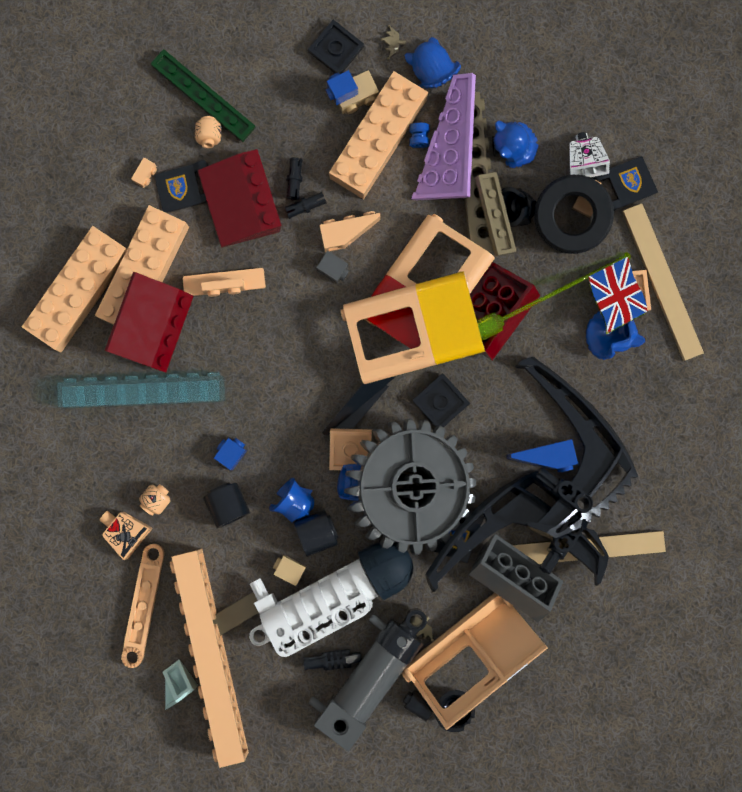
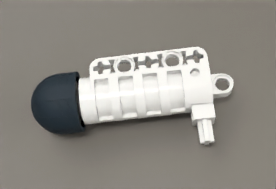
(374, 574)

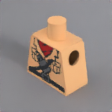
(124, 532)

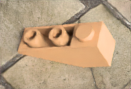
(342, 233)

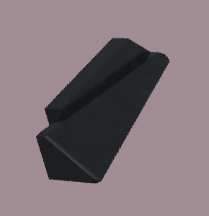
(358, 405)

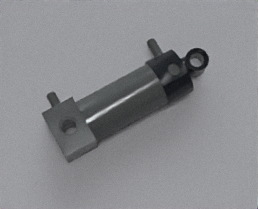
(370, 680)

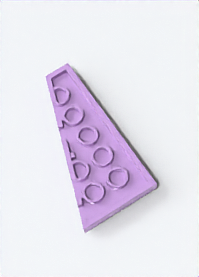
(450, 150)

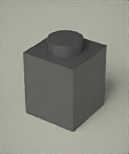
(333, 267)

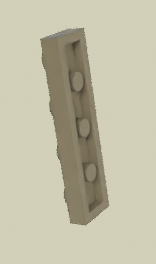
(495, 214)

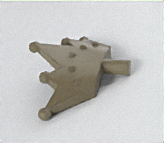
(392, 41)
(427, 631)

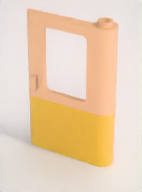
(443, 322)

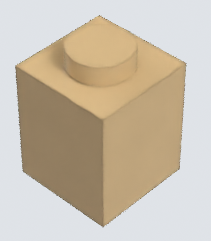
(289, 569)

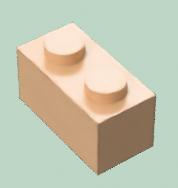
(144, 172)

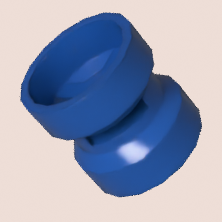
(419, 135)

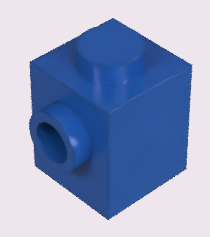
(341, 87)
(230, 452)

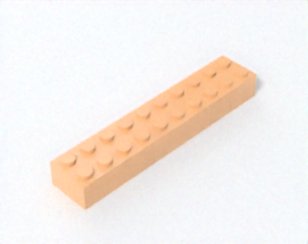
(210, 658)

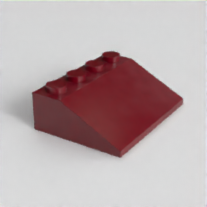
(239, 199)
(501, 294)
(149, 322)

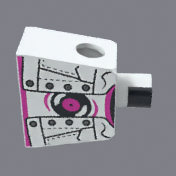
(588, 156)

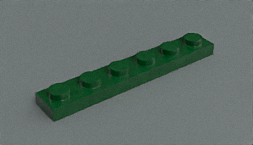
(203, 95)

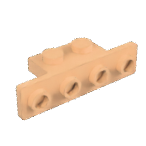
(223, 282)

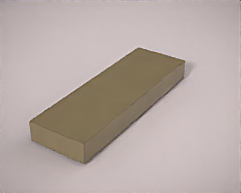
(236, 613)

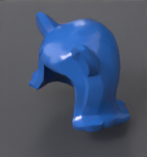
(432, 64)
(515, 143)
(618, 340)

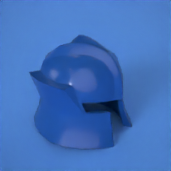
(295, 501)

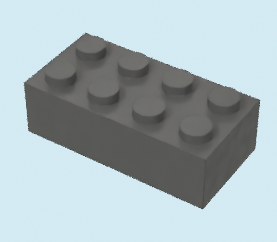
(516, 578)

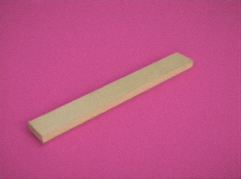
(662, 282)
(614, 545)

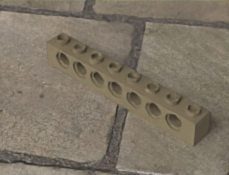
(482, 165)

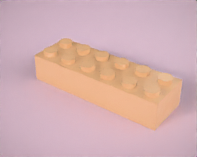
(378, 135)
(147, 254)
(75, 290)

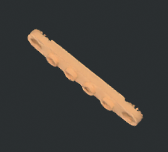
(142, 605)

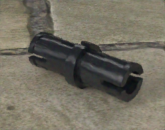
(294, 178)
(305, 205)

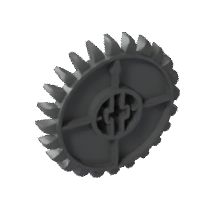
(438, 502)

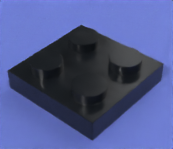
(336, 47)
(441, 401)

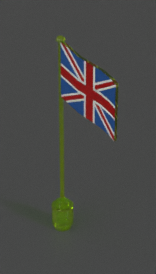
(612, 290)

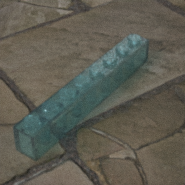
(141, 391)

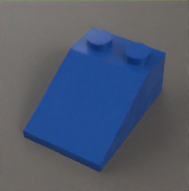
(552, 456)

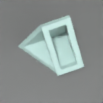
(177, 683)

